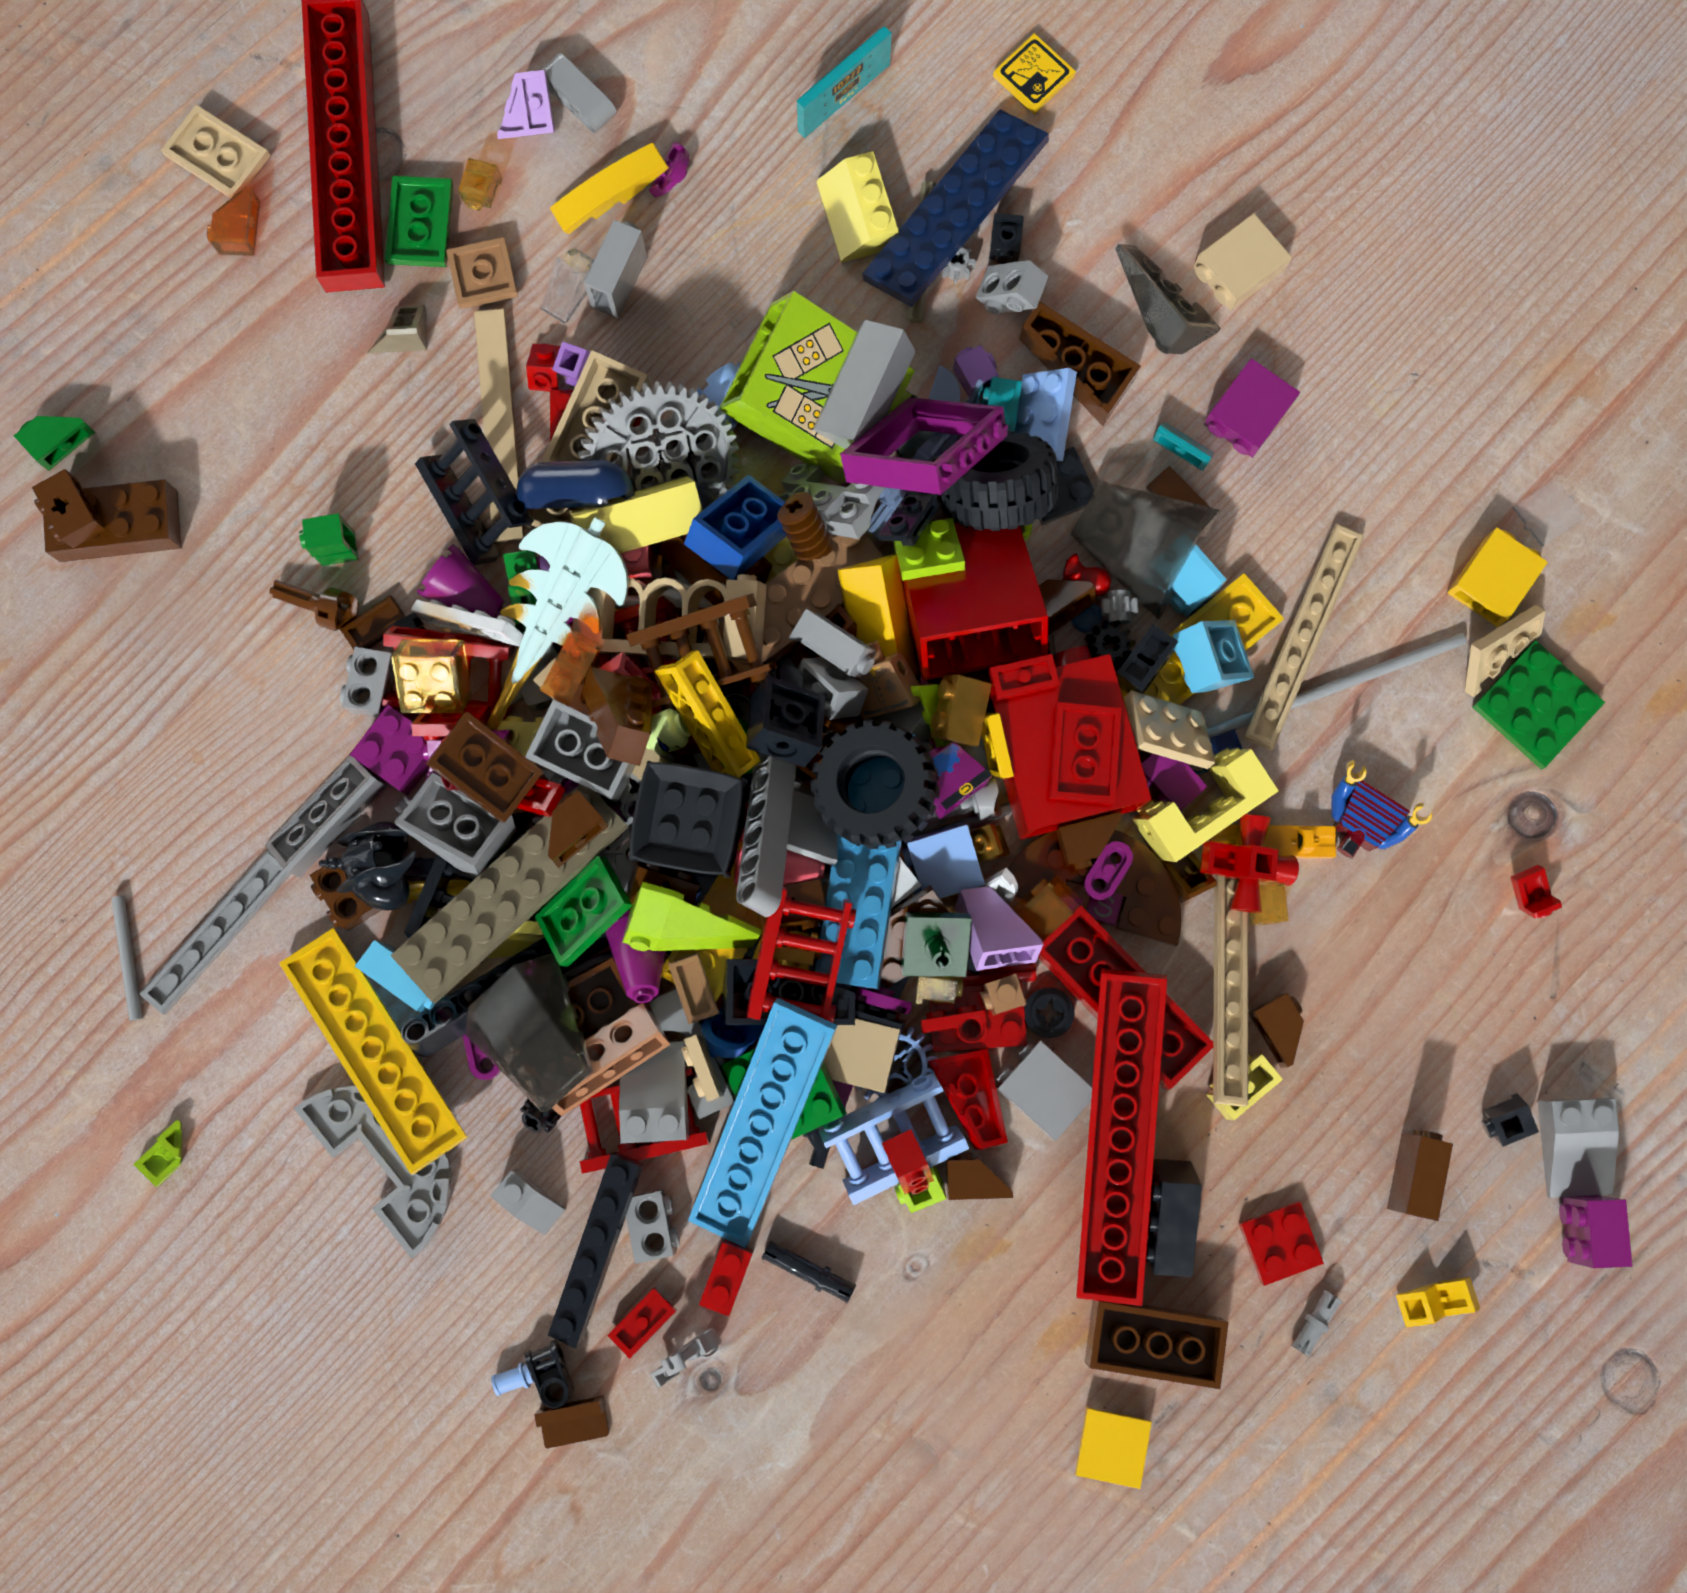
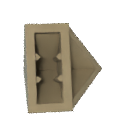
(404, 331)

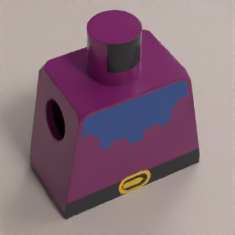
(958, 774)

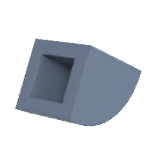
(945, 386)

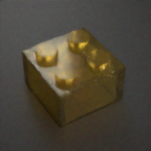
(431, 676)

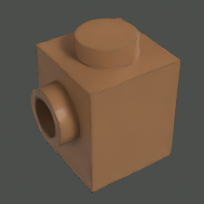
(1002, 995)

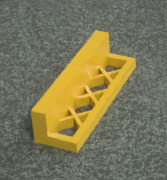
(709, 715)

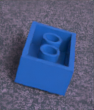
(737, 528)

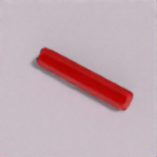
(1024, 973)

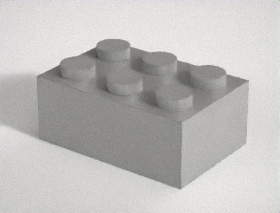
(572, 749)

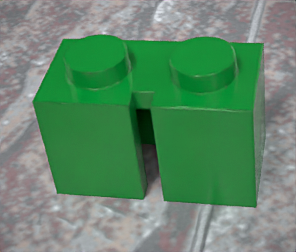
(329, 539)

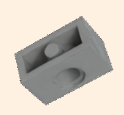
(842, 692)

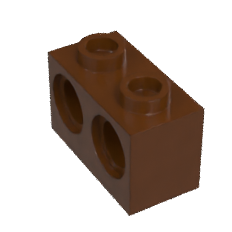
(337, 901)

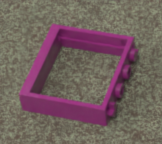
(869, 457)

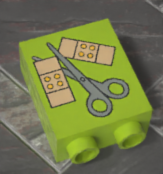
(790, 377)

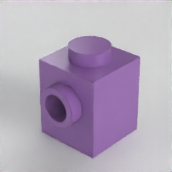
(570, 362)
(974, 365)

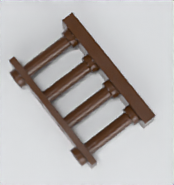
(708, 621)

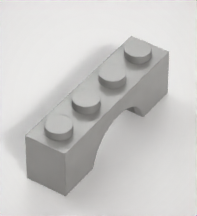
(672, 1017)

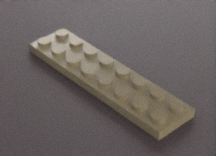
(496, 904)

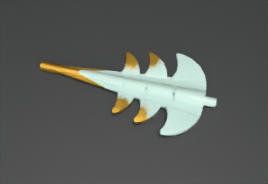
(577, 563)

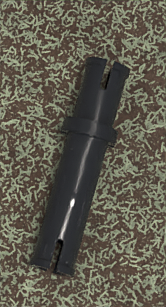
(809, 1272)

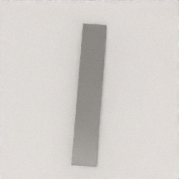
(215, 934)

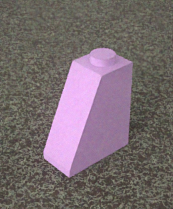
(996, 931)

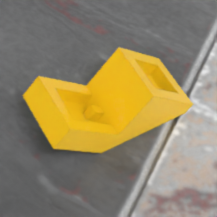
(1437, 1300)

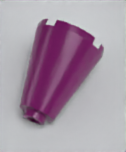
(460, 583)
(638, 969)

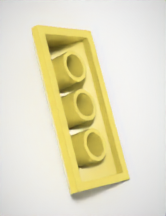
(646, 517)

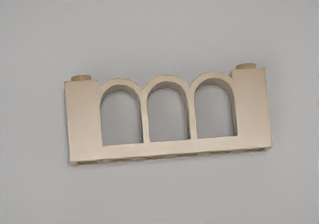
(691, 598)

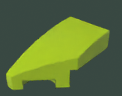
(163, 1156)

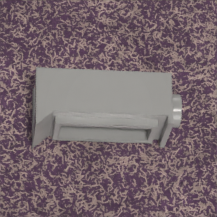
(833, 644)

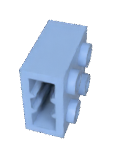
(944, 860)

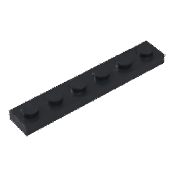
(595, 1250)

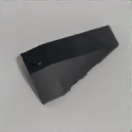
(738, 985)

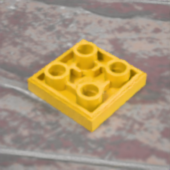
(1113, 1447)

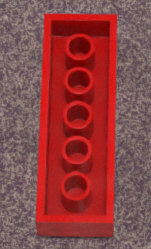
(1077, 956)

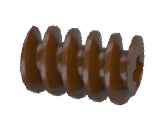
(805, 527)

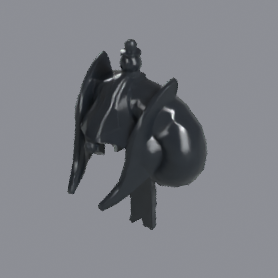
(375, 865)

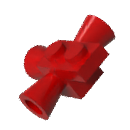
(1249, 863)

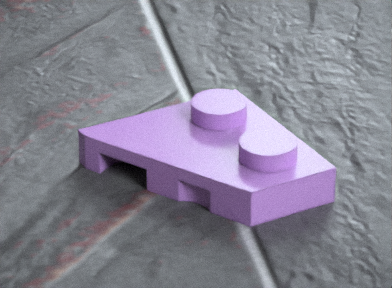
(528, 107)

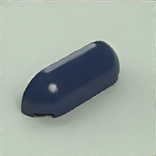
(573, 484)

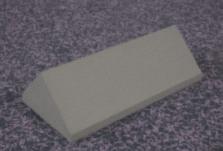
(865, 383)
(324, 817)

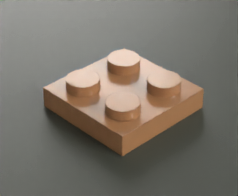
(482, 273)

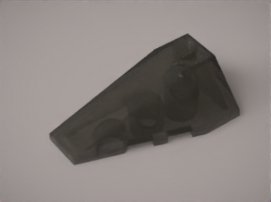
(1167, 315)

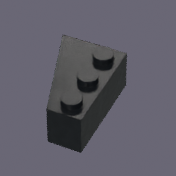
(1173, 1217)

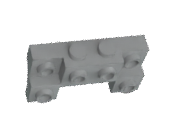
(842, 509)

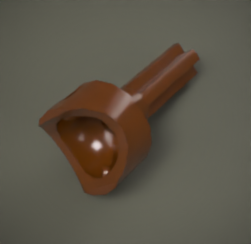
(326, 606)

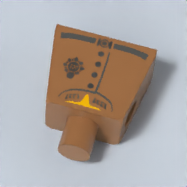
(887, 684)

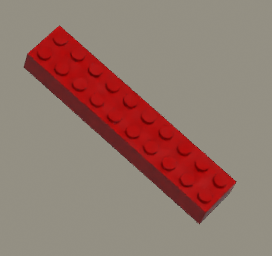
(342, 145)
(1121, 1136)

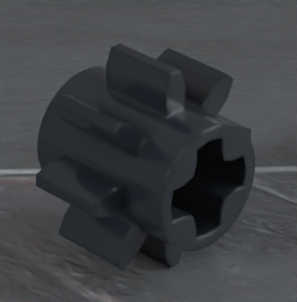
(537, 1120)

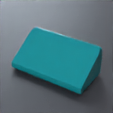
(1183, 446)

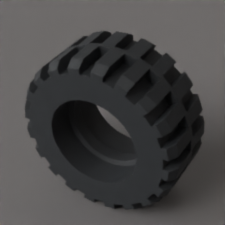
(1006, 486)
(842, 760)

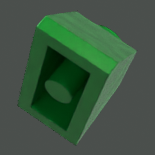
(52, 438)

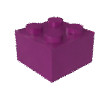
(393, 751)
(1596, 1231)

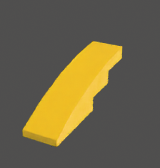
(608, 187)

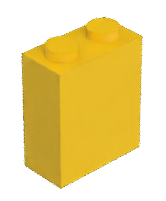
(1497, 576)

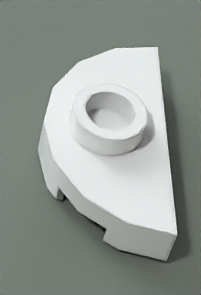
(1003, 884)

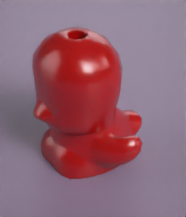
(1076, 571)

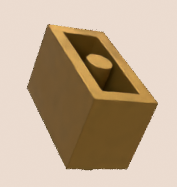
(960, 710)

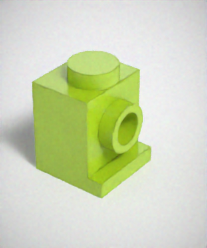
(930, 1196)

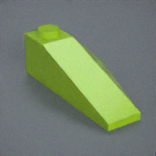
(667, 923)

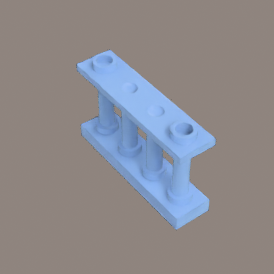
(881, 1176)

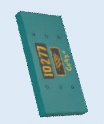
(844, 81)

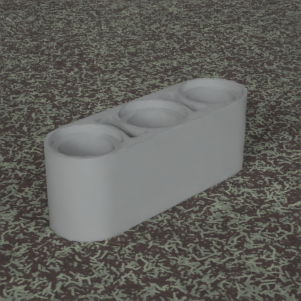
(578, 93)

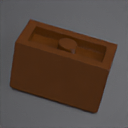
(573, 1422)

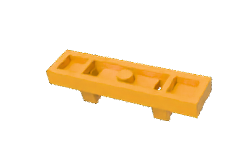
(1317, 840)

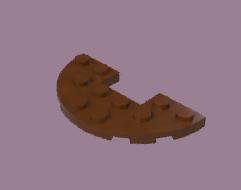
(1149, 894)

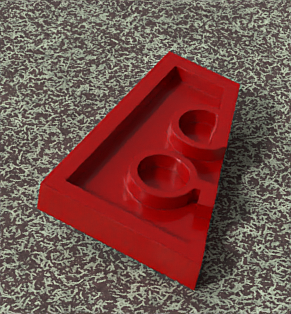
(973, 1095)

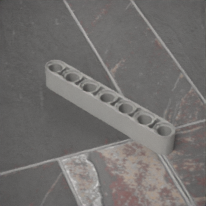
(766, 835)

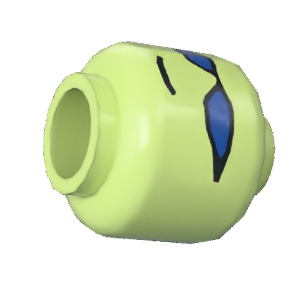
(667, 732)

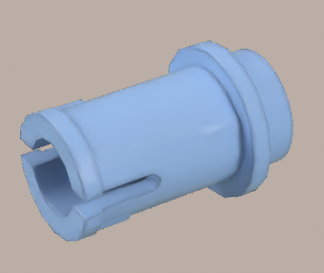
(512, 1379)

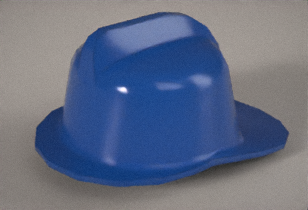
(728, 1040)

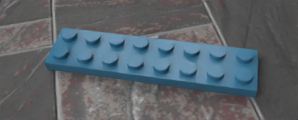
(865, 879)
(762, 1122)

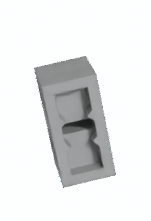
(1012, 287)
(378, 682)
(641, 1227)

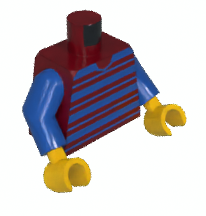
(1368, 816)

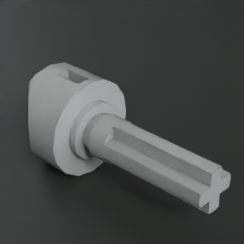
(983, 803)

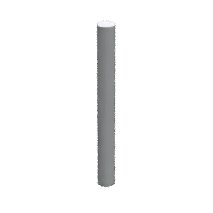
(126, 958)

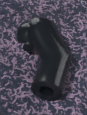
(819, 1152)

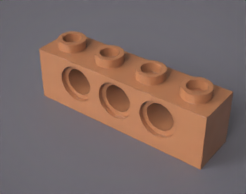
(619, 1056)

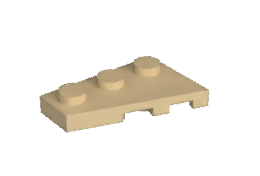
(1507, 640)

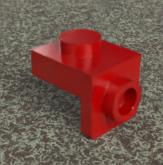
(540, 366)
(1534, 892)

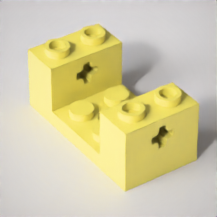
(1242, 783)

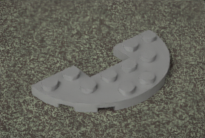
(419, 1201)

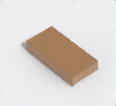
(693, 988)

